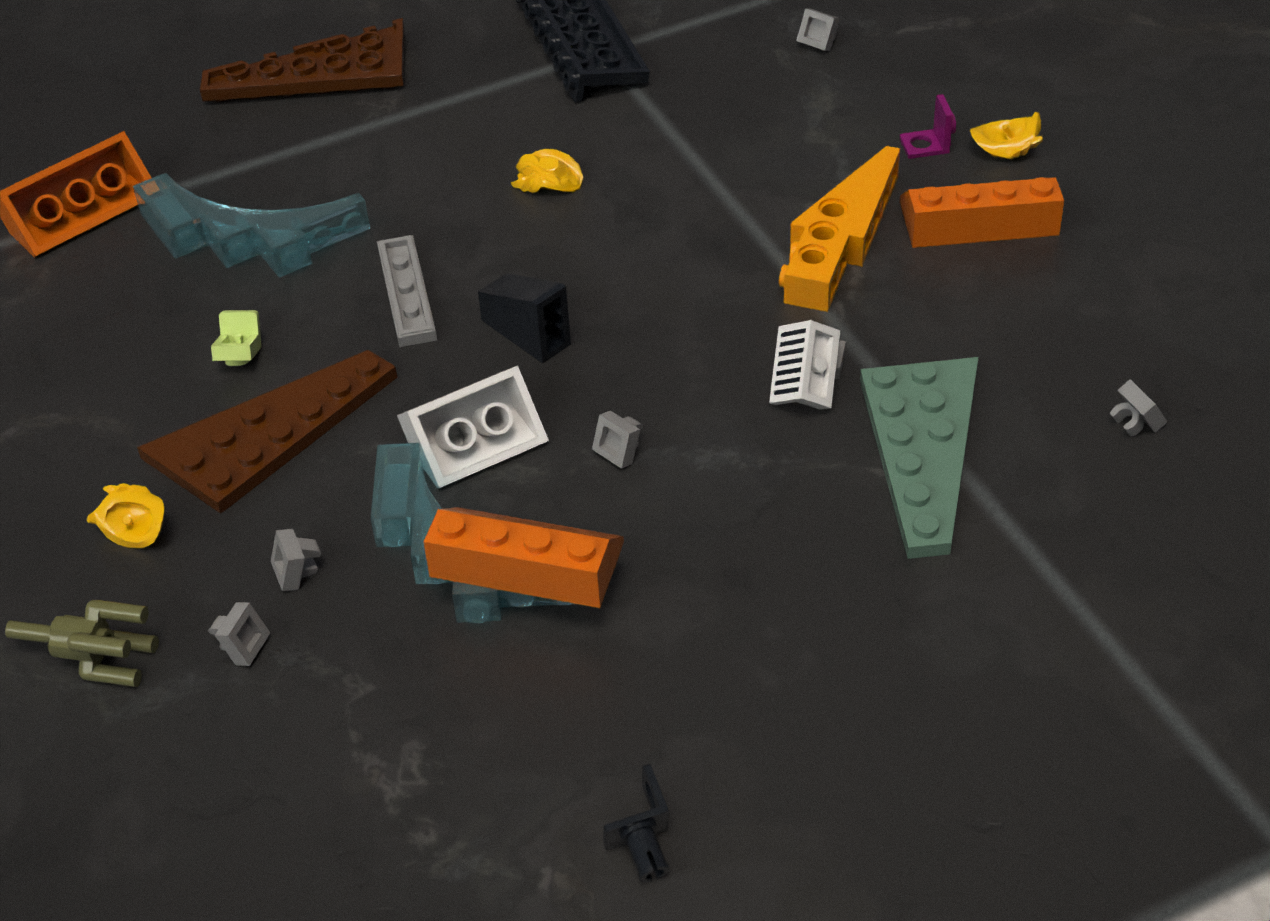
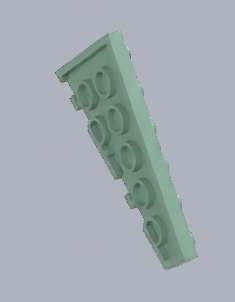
(921, 437)

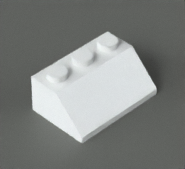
(474, 427)

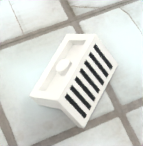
(805, 364)

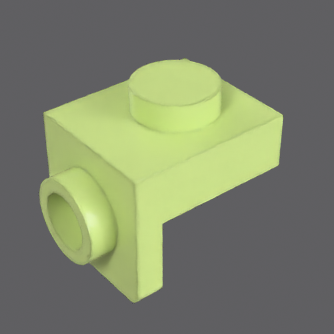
(239, 337)

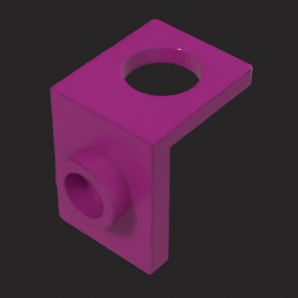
(938, 137)

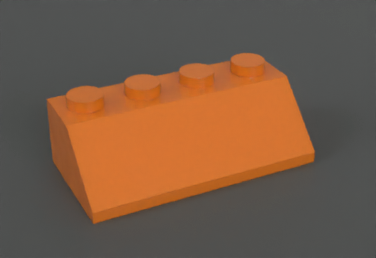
(73, 195)
(983, 212)
(521, 555)

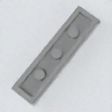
(406, 291)

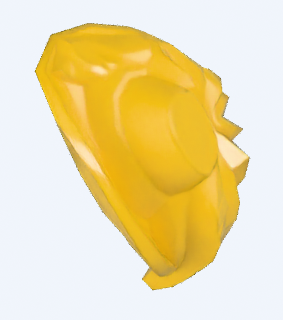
(1009, 137)
(548, 170)
(129, 515)

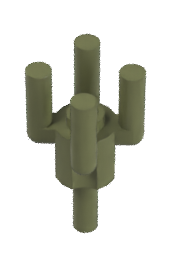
(92, 640)

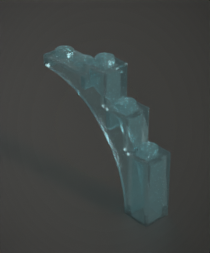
(237, 234)
(402, 517)

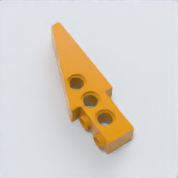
(837, 232)

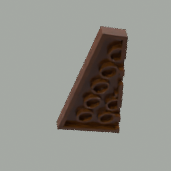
(317, 67)
(249, 442)

